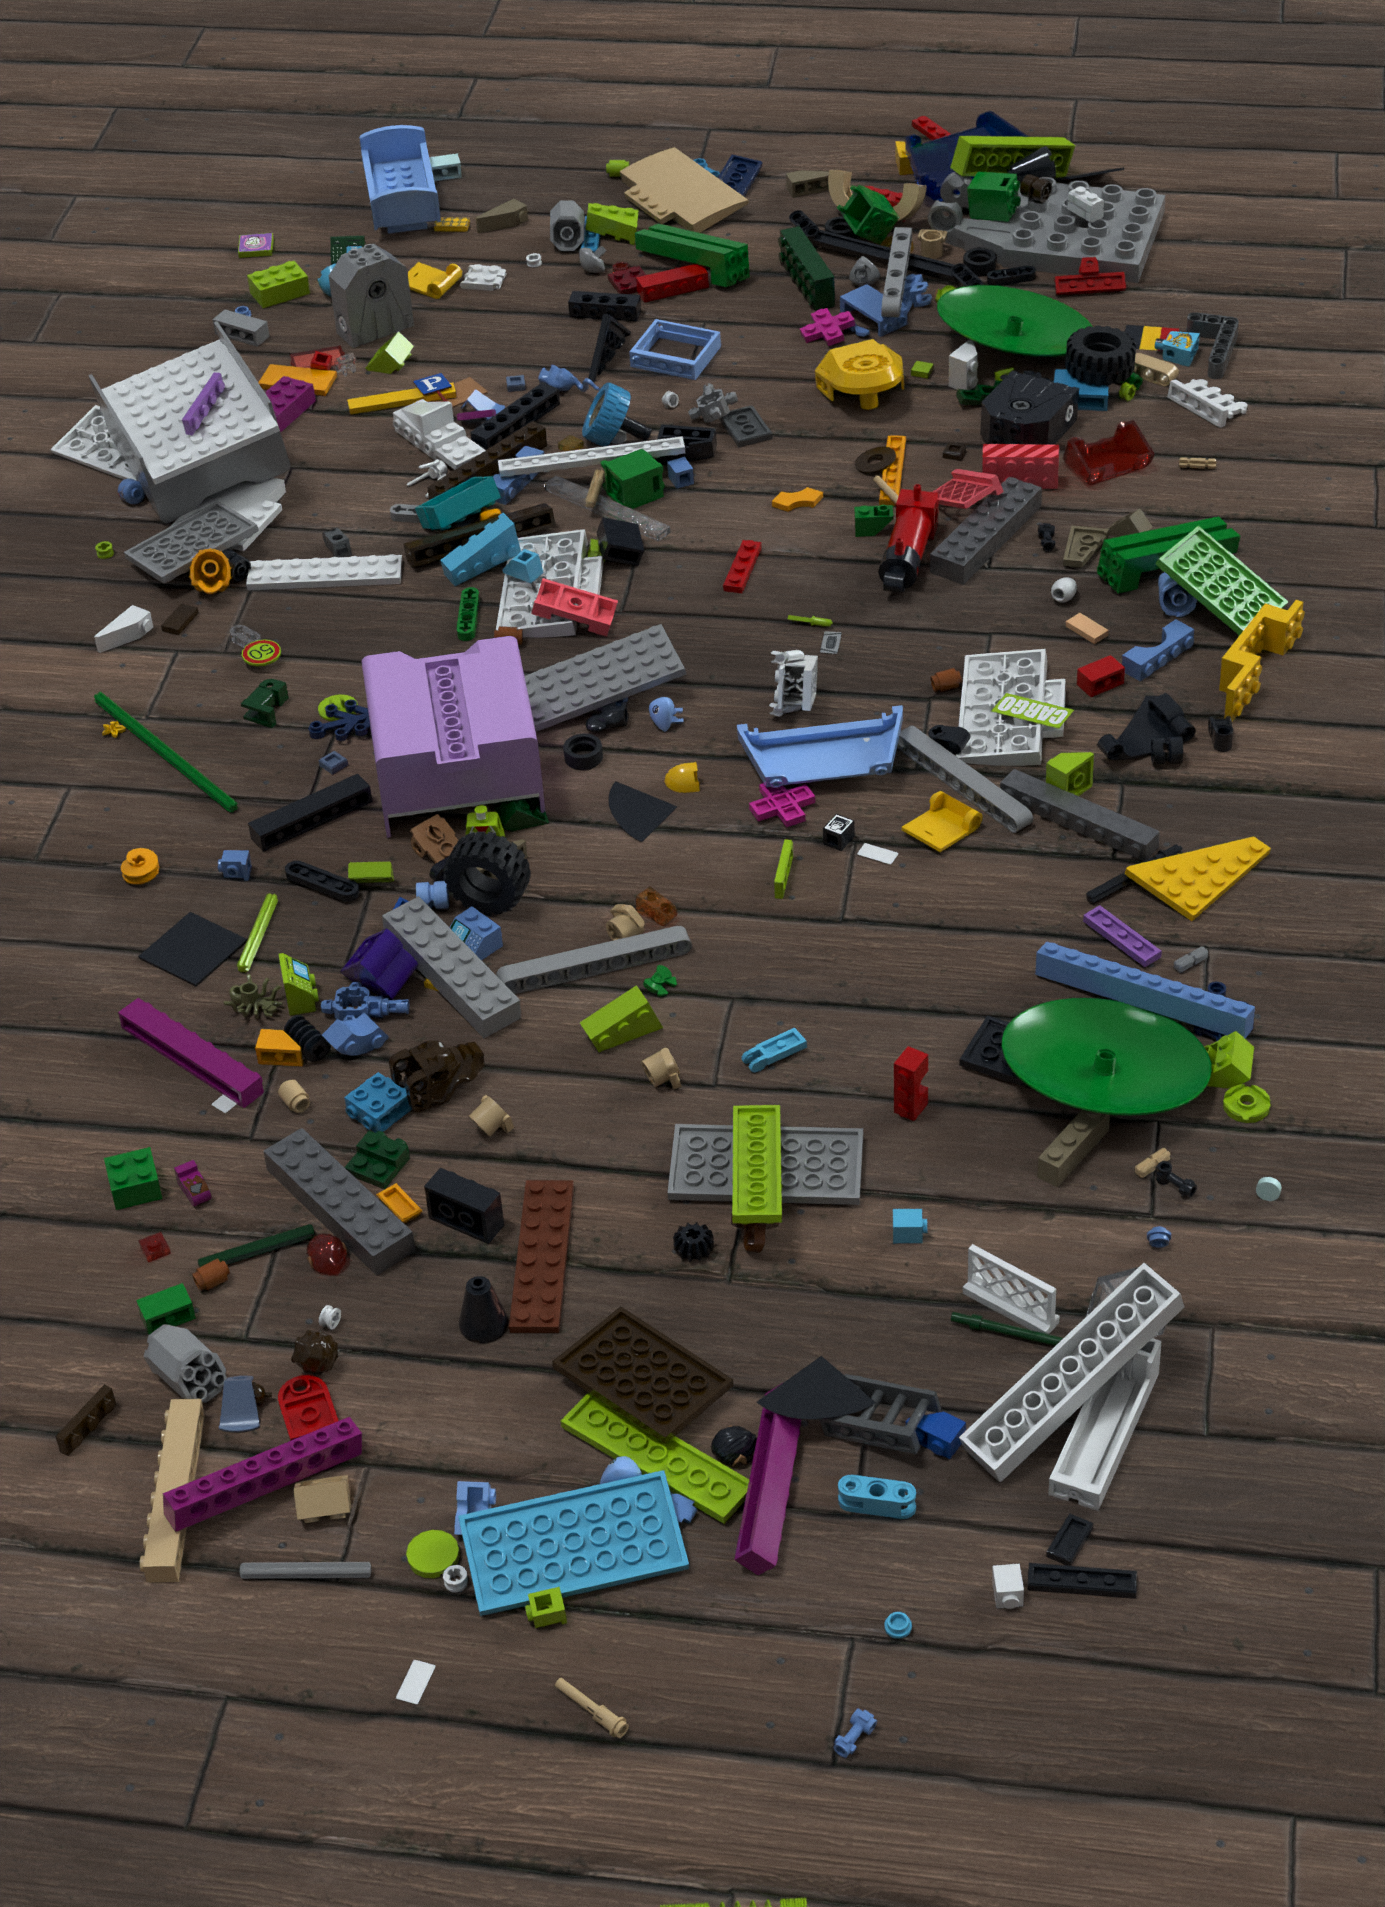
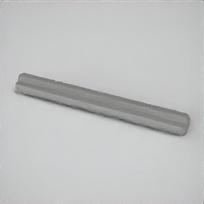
(305, 1570)

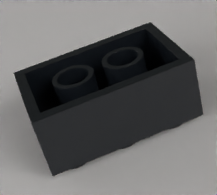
(464, 1205)

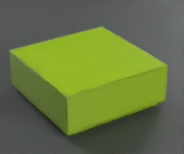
(922, 369)

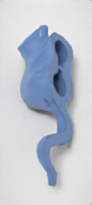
(563, 379)

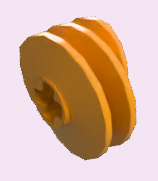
(140, 866)

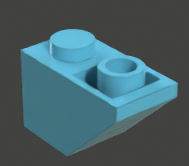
(525, 566)

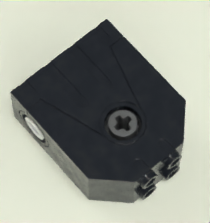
(1028, 411)

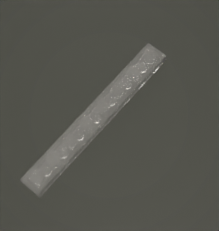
(607, 507)

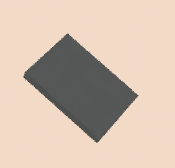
(746, 426)

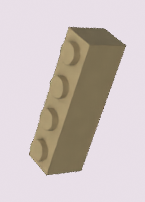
(1072, 1146)

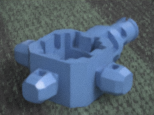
(371, 1005)

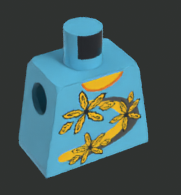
(1179, 347)

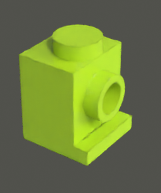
(546, 1607)

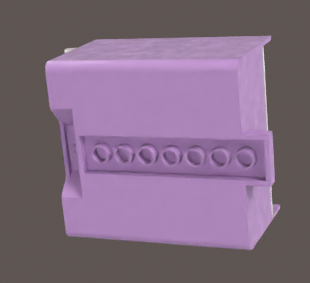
(452, 729)

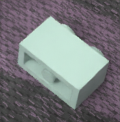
(446, 167)

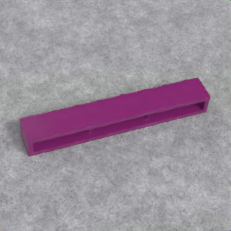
(191, 1052)
(767, 1492)

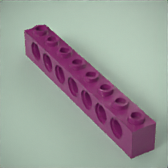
(262, 1474)

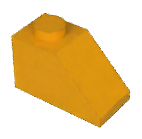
(277, 1048)

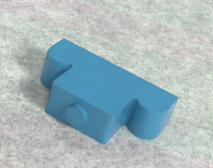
(1090, 396)

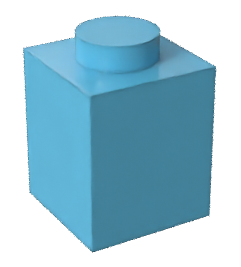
(908, 1226)

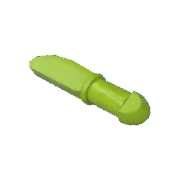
(814, 620)

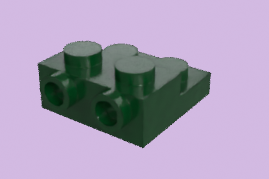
(378, 1159)

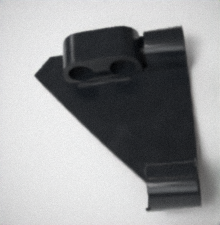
(1155, 718)

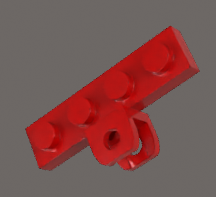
(1089, 280)

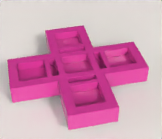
(827, 326)
(783, 803)

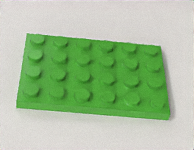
(1218, 579)

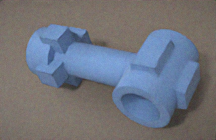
(862, 1722)

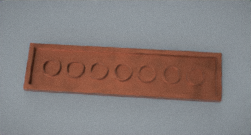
(541, 1257)

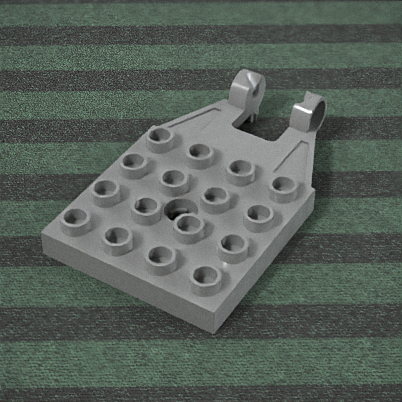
(1052, 235)

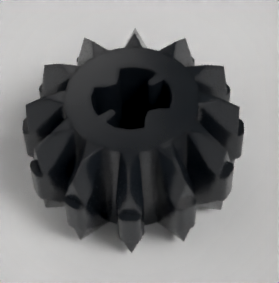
(693, 1241)

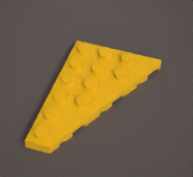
(1198, 877)

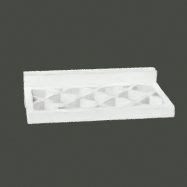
(1000, 1296)

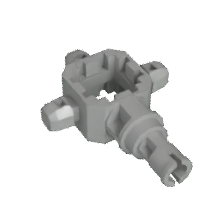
(712, 404)

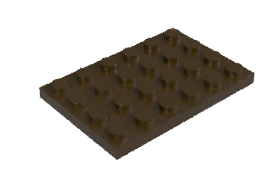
(643, 1374)

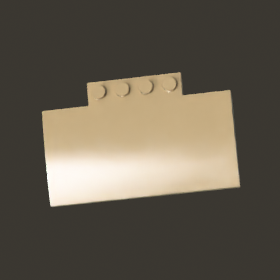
(679, 189)

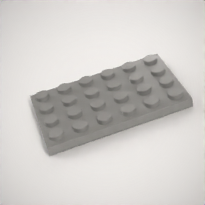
(172, 549)

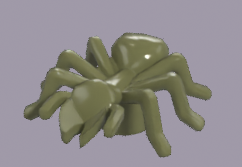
(248, 996)

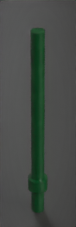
(977, 1322)

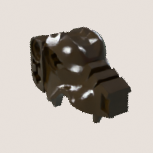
(435, 1071)

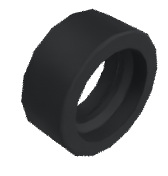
(839, 223)
(980, 261)
(584, 761)

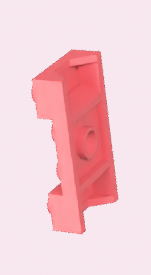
(591, 608)

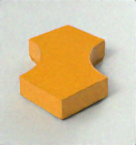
(805, 498)

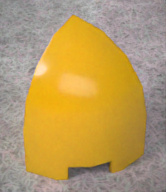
(683, 778)

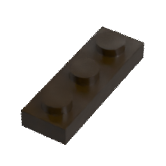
(86, 1420)

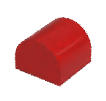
(321, 361)

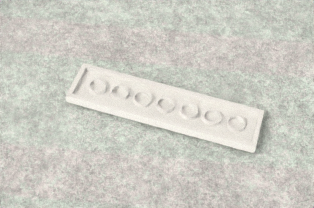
(325, 572)

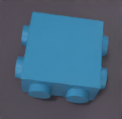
(377, 1103)

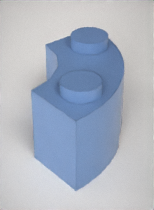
(355, 1036)

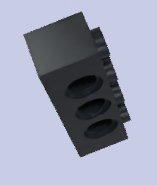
(595, 304)

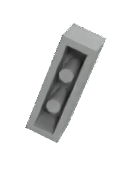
(242, 327)

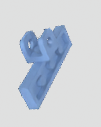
(912, 292)

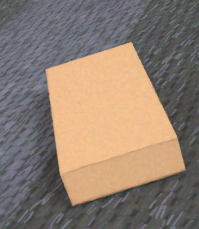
(1087, 628)

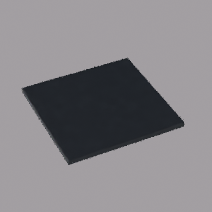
(1088, 174)
(193, 949)

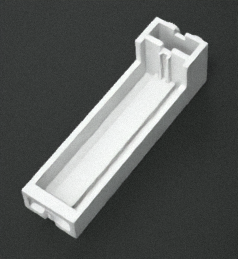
(1105, 1430)

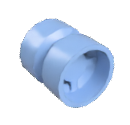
(433, 895)

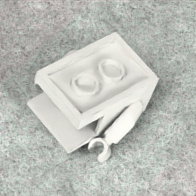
(795, 681)

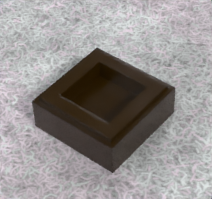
(954, 451)

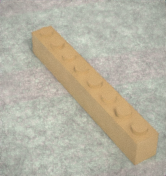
(177, 1467)

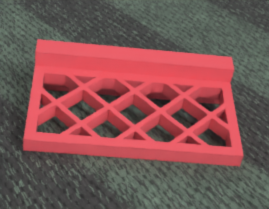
(968, 488)

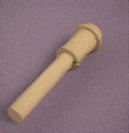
(615, 1725)

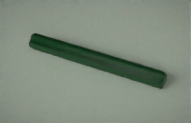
(261, 1246)

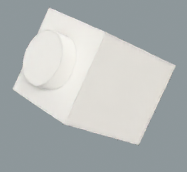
(1008, 1586)

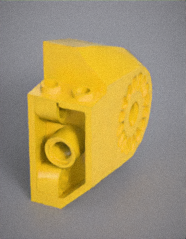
(860, 370)

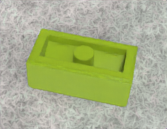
(370, 872)

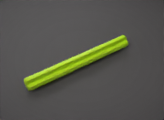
(257, 933)

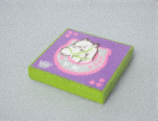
(255, 245)

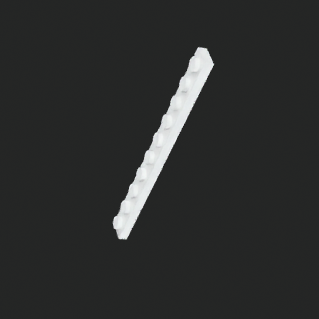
(587, 457)

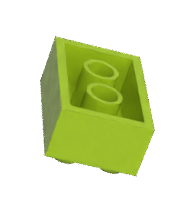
(278, 284)

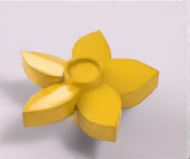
(113, 729)

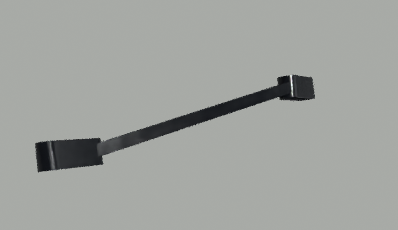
(955, 273)

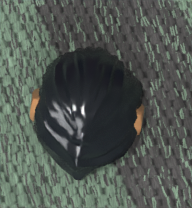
(734, 1445)

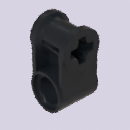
(1221, 733)
(951, 738)

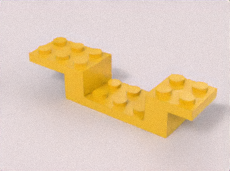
(1270, 630)

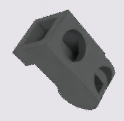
(337, 543)

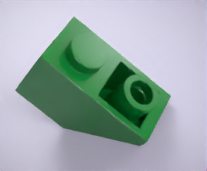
(872, 519)

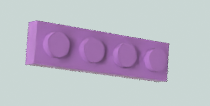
(203, 403)
(1122, 936)

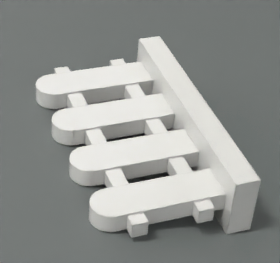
(1198, 399)

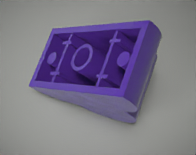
(381, 964)

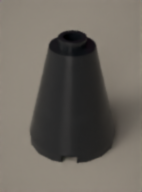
(1035, 164)
(482, 1312)

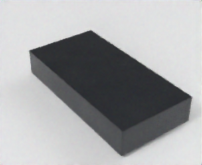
(1069, 1540)

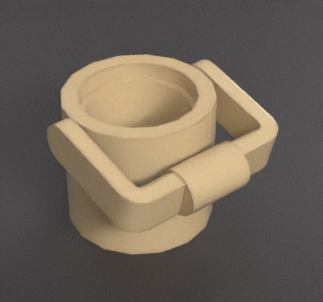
(932, 243)
(625, 922)
(661, 1068)
(490, 1117)

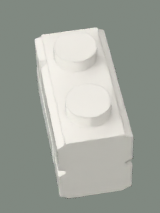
(1085, 204)

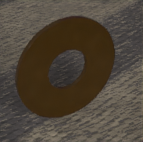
(888, 458)

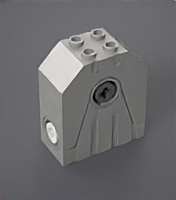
(370, 295)

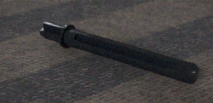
(1122, 880)

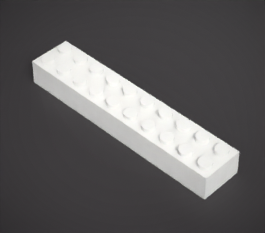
(1072, 1372)

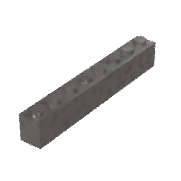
(1082, 815)

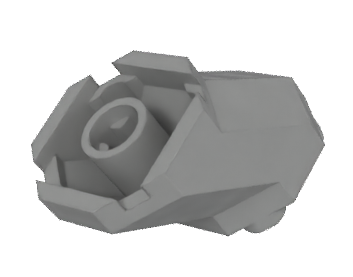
(566, 225)
(185, 1363)

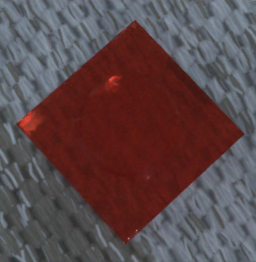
(154, 1247)

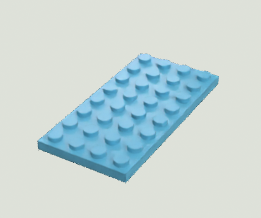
(573, 1541)

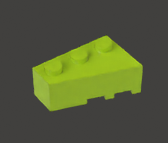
(613, 221)
(621, 1021)

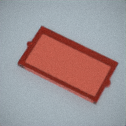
(304, 359)

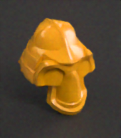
(210, 571)

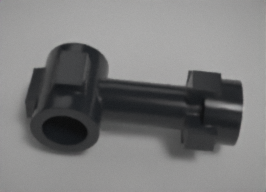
(1047, 531)
(1165, 1175)

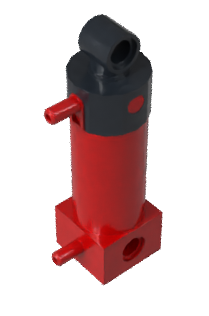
(915, 523)

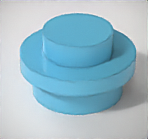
(898, 1625)

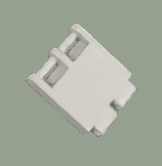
(483, 277)

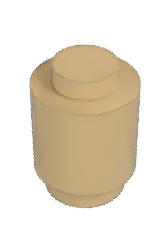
(294, 1096)

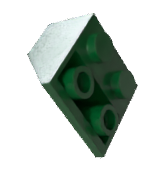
(517, 814)

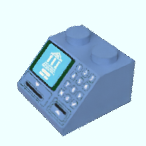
(477, 932)

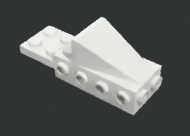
(435, 433)

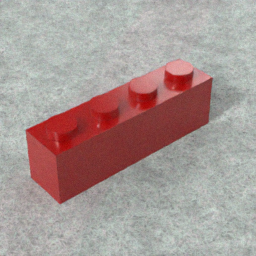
(672, 282)

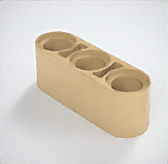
(1154, 369)

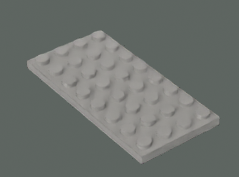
(602, 676)
(815, 1164)

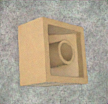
(322, 1498)

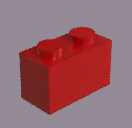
(1100, 676)

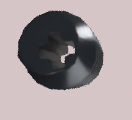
(312, 1043)

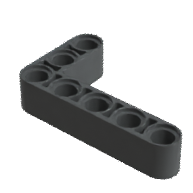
(1216, 327)

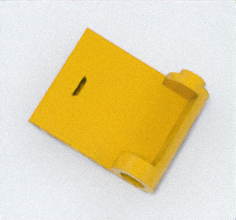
(433, 281)
(944, 822)

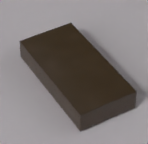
(179, 619)

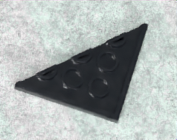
(610, 337)

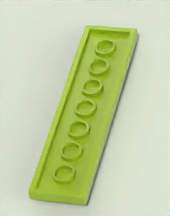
(757, 1164)
(687, 1470)

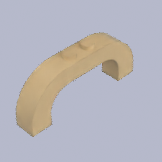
(909, 204)

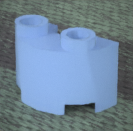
(473, 1498)

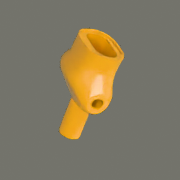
(487, 514)

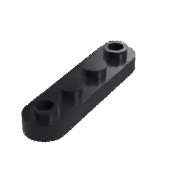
(322, 881)

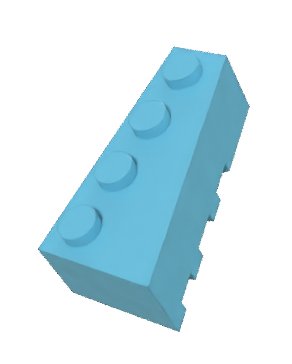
(482, 552)

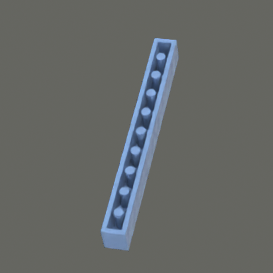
(1144, 990)

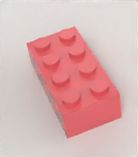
(1025, 462)

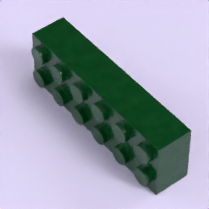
(807, 268)

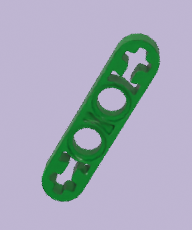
(465, 614)

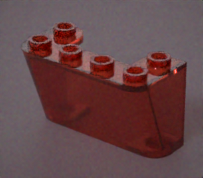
(1109, 456)

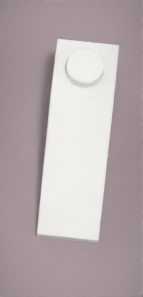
(125, 628)

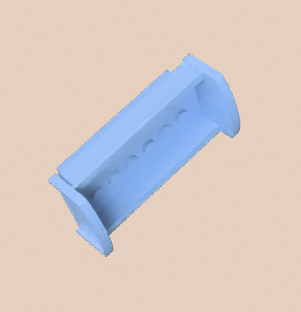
(399, 178)

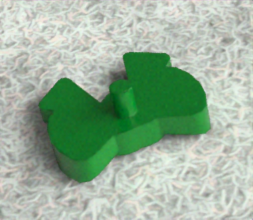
(661, 976)

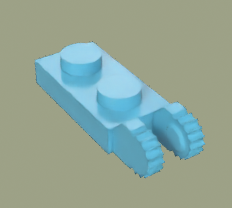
(774, 1049)

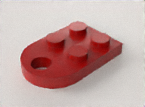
(306, 1409)

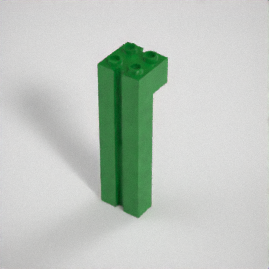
(725, 257)
(1129, 555)

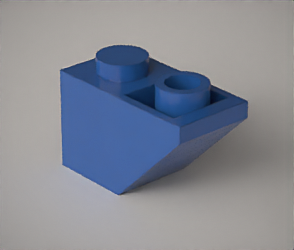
(940, 1433)

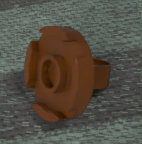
(754, 1234)

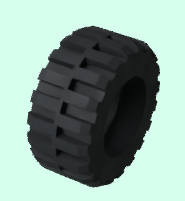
(1100, 355)
(495, 856)

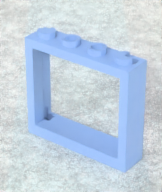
(644, 359)

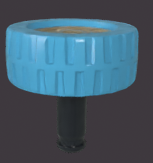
(608, 415)

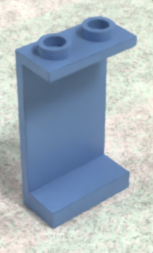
(869, 302)

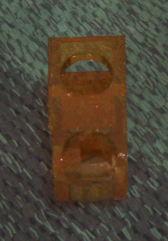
(655, 906)

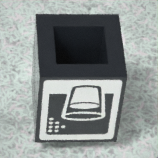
(838, 832)

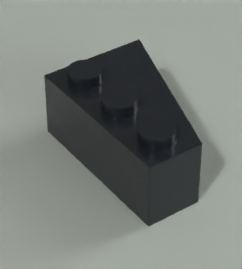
(698, 442)

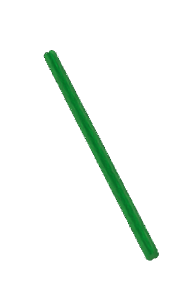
(166, 752)

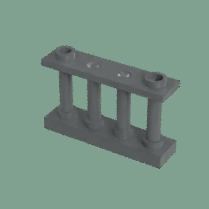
(884, 1433)

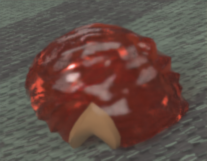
(326, 1254)

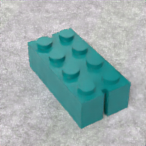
(457, 503)

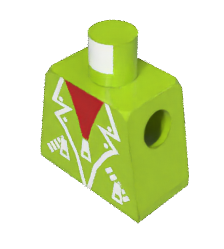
(485, 821)

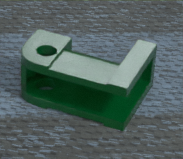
(263, 699)

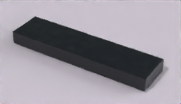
(1082, 1580)

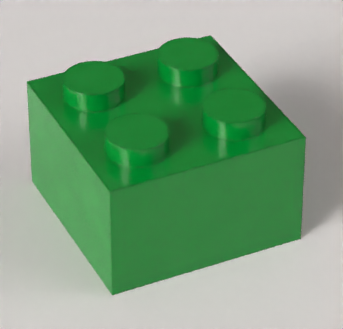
(133, 1178)

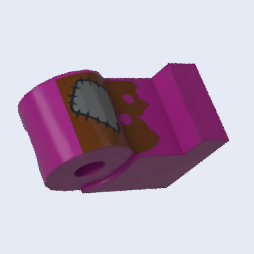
(192, 1183)

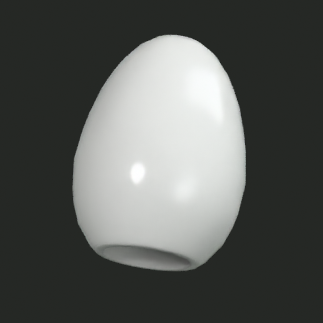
(1063, 589)

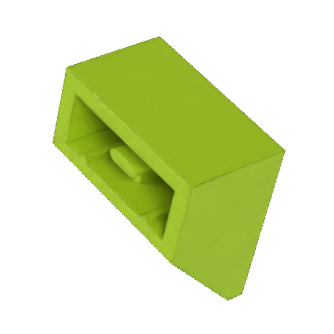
(1230, 1061)

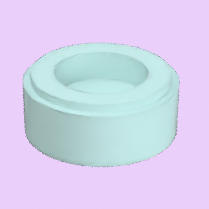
(1268, 1188)

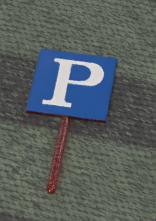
(433, 384)

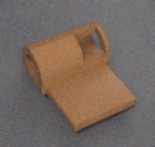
(433, 838)

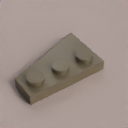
(1083, 544)

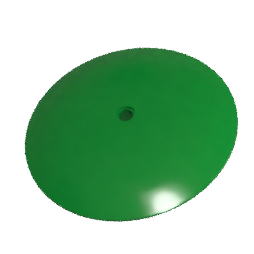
(1011, 319)
(1106, 1056)

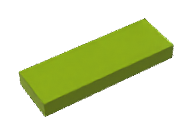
(783, 869)

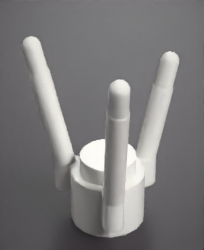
(437, 470)

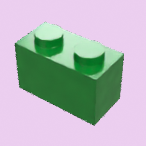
(166, 1307)

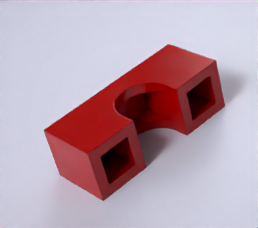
(909, 1094)

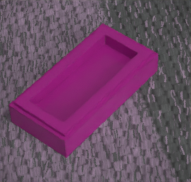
(476, 414)

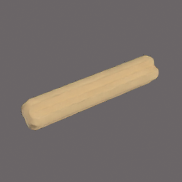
(594, 488)

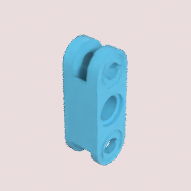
(876, 1496)

